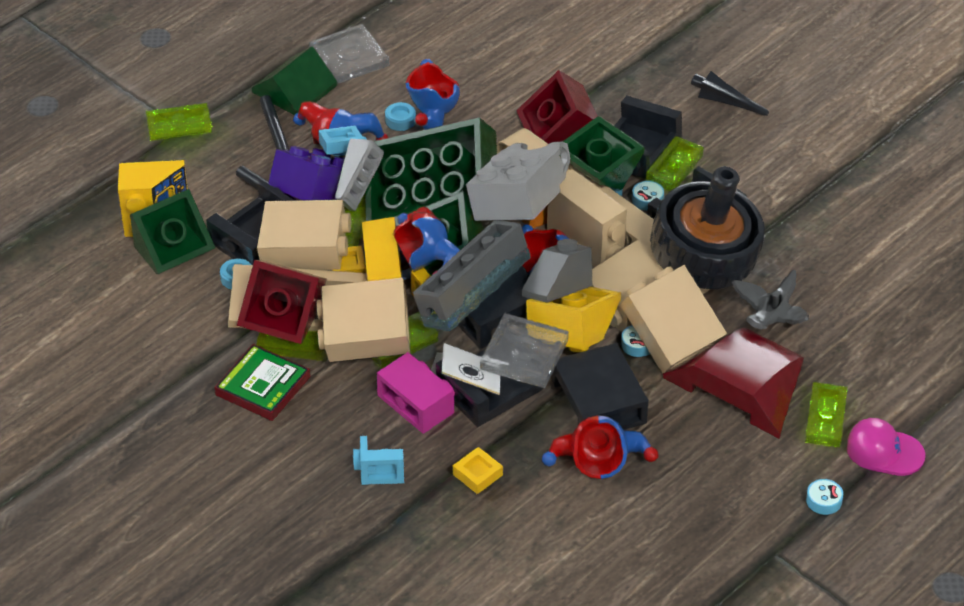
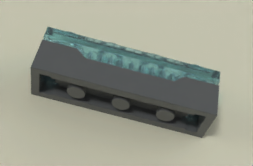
(472, 275)

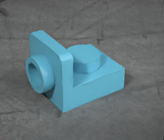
(336, 140)
(378, 466)

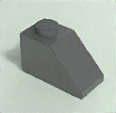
(560, 272)

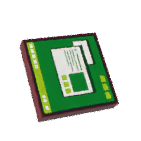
(262, 382)

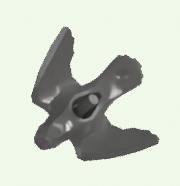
(771, 306)

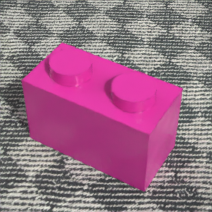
(415, 392)

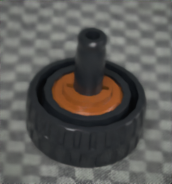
(709, 231)

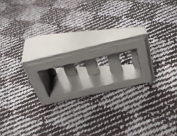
(357, 171)

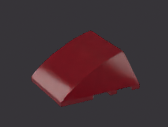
(747, 374)

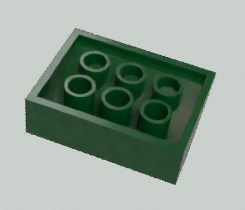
(428, 167)

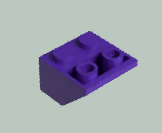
(306, 174)

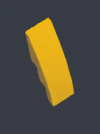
(381, 249)

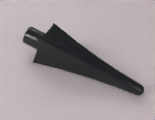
(718, 90)

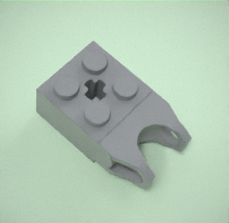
(518, 182)

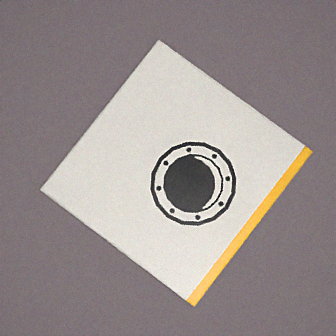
(466, 368)

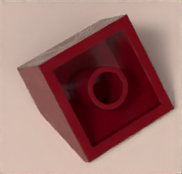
(557, 109)
(280, 301)

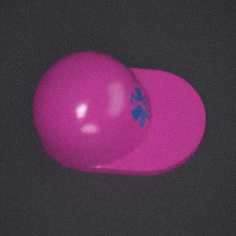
(881, 449)

